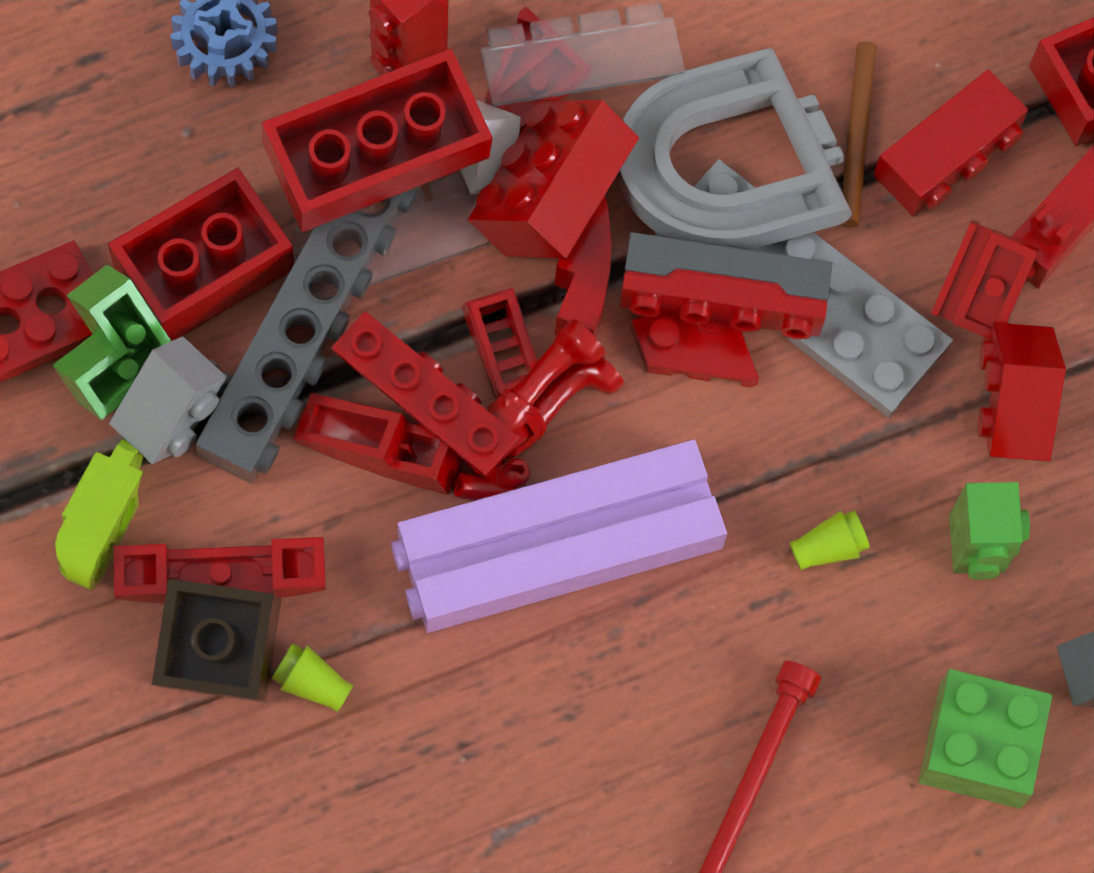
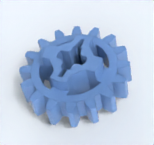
(227, 54)

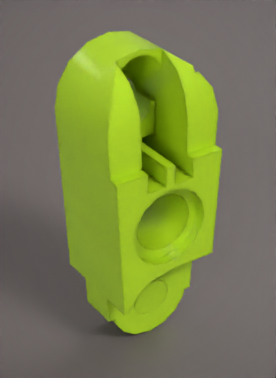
(99, 515)

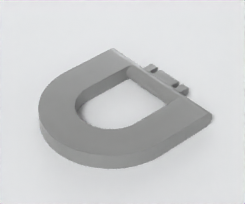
(741, 218)

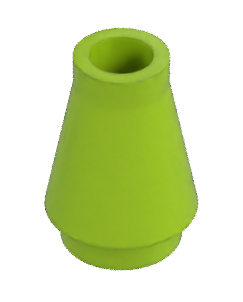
(832, 541)
(311, 678)

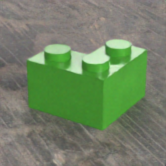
(122, 339)

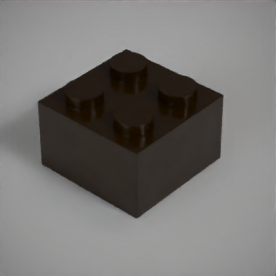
(216, 640)

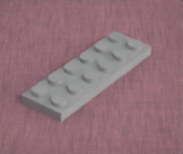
(868, 332)

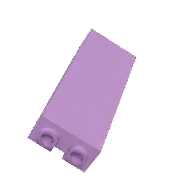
(558, 536)

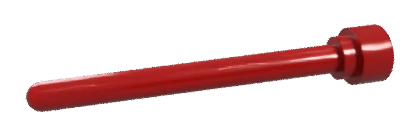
(794, 687)

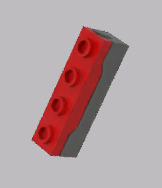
(725, 286)

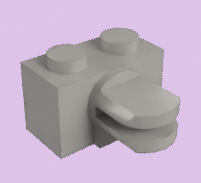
(169, 400)

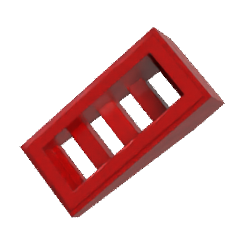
(506, 301)

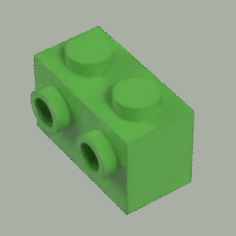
(987, 529)

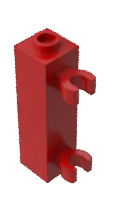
(1061, 220)

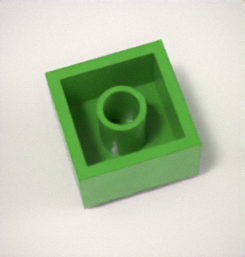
(985, 739)

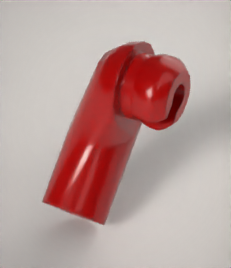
(503, 478)

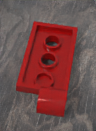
(41, 335)

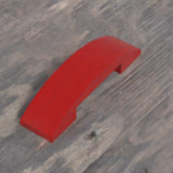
(283, 568)

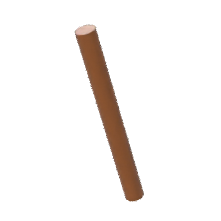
(858, 129)

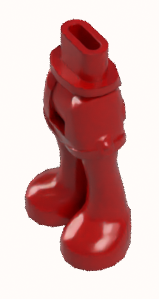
(563, 370)

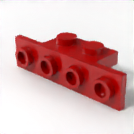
(426, 394)

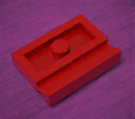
(984, 279)

